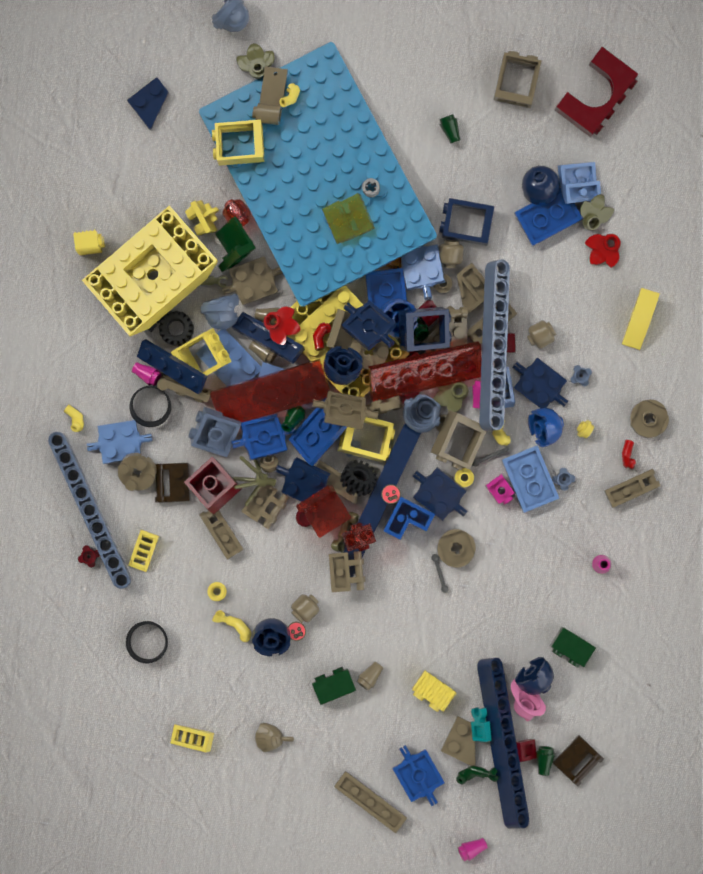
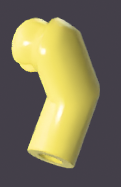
(293, 91)
(77, 418)
(501, 437)

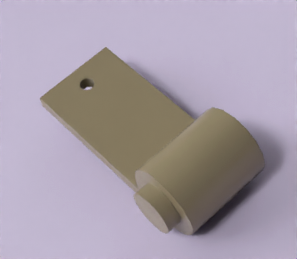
(272, 91)

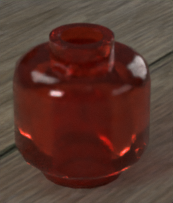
(238, 209)

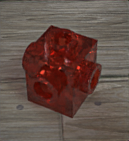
(359, 537)

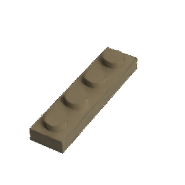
(370, 802)

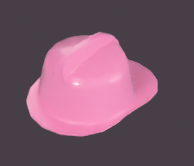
(525, 704)

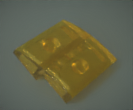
(348, 218)

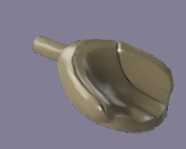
(269, 737)

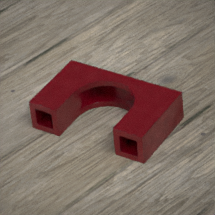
(620, 78)

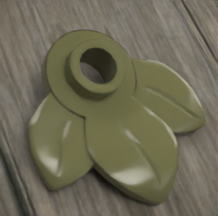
(255, 58)
(596, 211)
(449, 398)

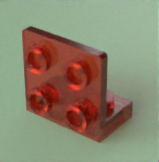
(324, 510)

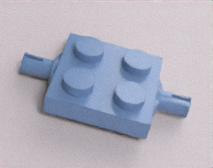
(423, 269)
(118, 440)

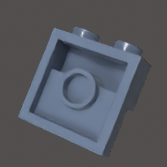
(214, 432)

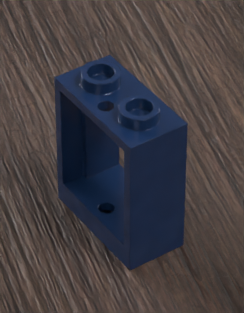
(444, 226)
(406, 329)

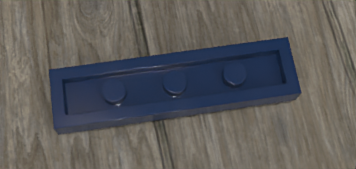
(258, 333)
(172, 366)

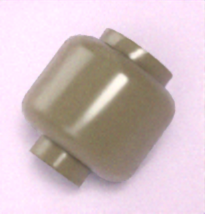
(451, 253)
(541, 334)
(305, 608)

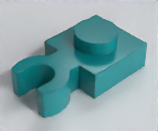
(480, 727)

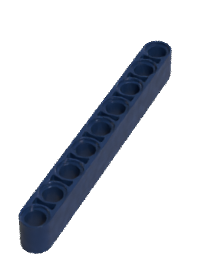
(389, 476)
(503, 743)

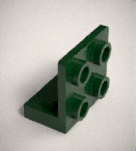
(235, 242)

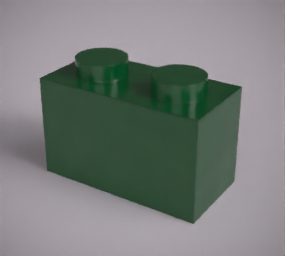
(573, 647)
(334, 685)

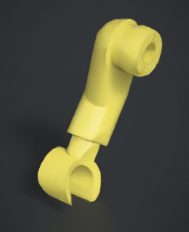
(238, 624)

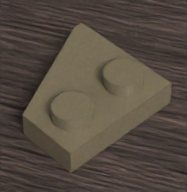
(471, 287)
(460, 742)

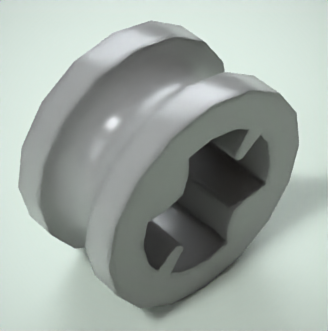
(369, 193)

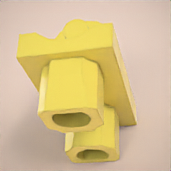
(205, 215)

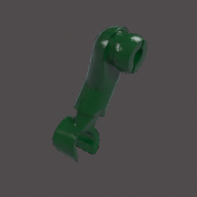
(473, 771)

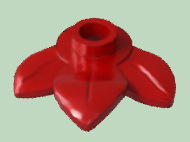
(601, 251)
(284, 326)

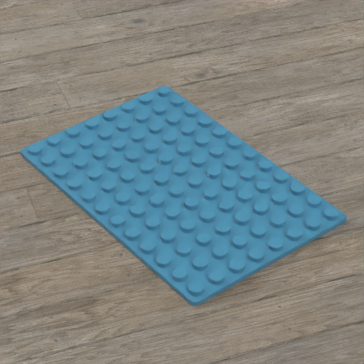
(312, 160)

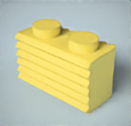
(88, 242)
(434, 691)

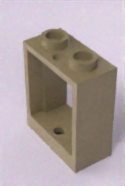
(513, 98)
(445, 435)

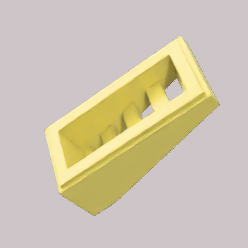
(155, 538)
(201, 733)

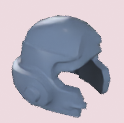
(232, 16)
(220, 311)
(421, 413)

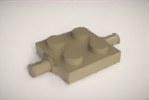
(253, 280)
(345, 410)

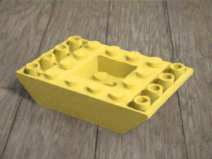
(160, 246)
(325, 311)

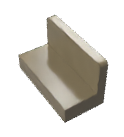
(339, 336)

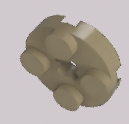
(380, 353)
(385, 406)
(659, 414)
(130, 479)
(446, 543)

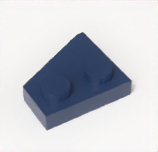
(149, 101)

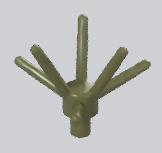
(260, 479)

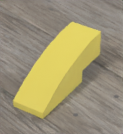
(640, 318)

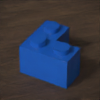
(405, 513)

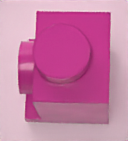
(493, 489)

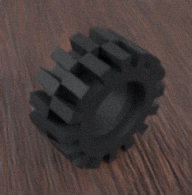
(182, 338)
(364, 472)

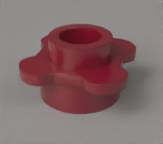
(89, 561)

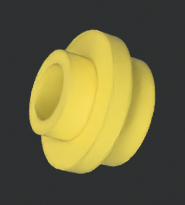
(585, 429)
(470, 477)
(212, 596)

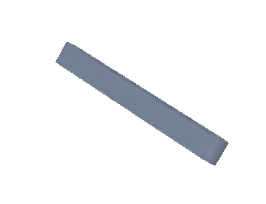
(499, 352)
(82, 503)

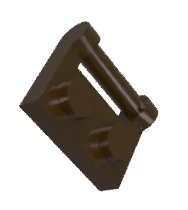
(178, 489)
(573, 755)

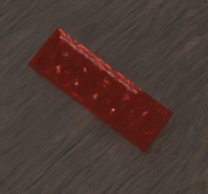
(425, 371)
(272, 392)

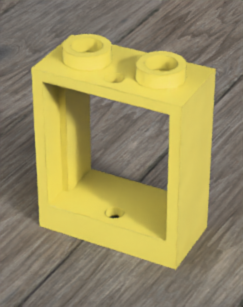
(238, 126)
(213, 343)
(346, 438)

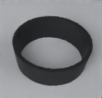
(149, 423)
(131, 652)

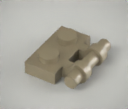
(261, 501)
(340, 573)

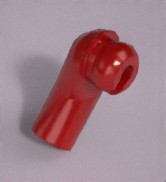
(321, 330)
(626, 454)

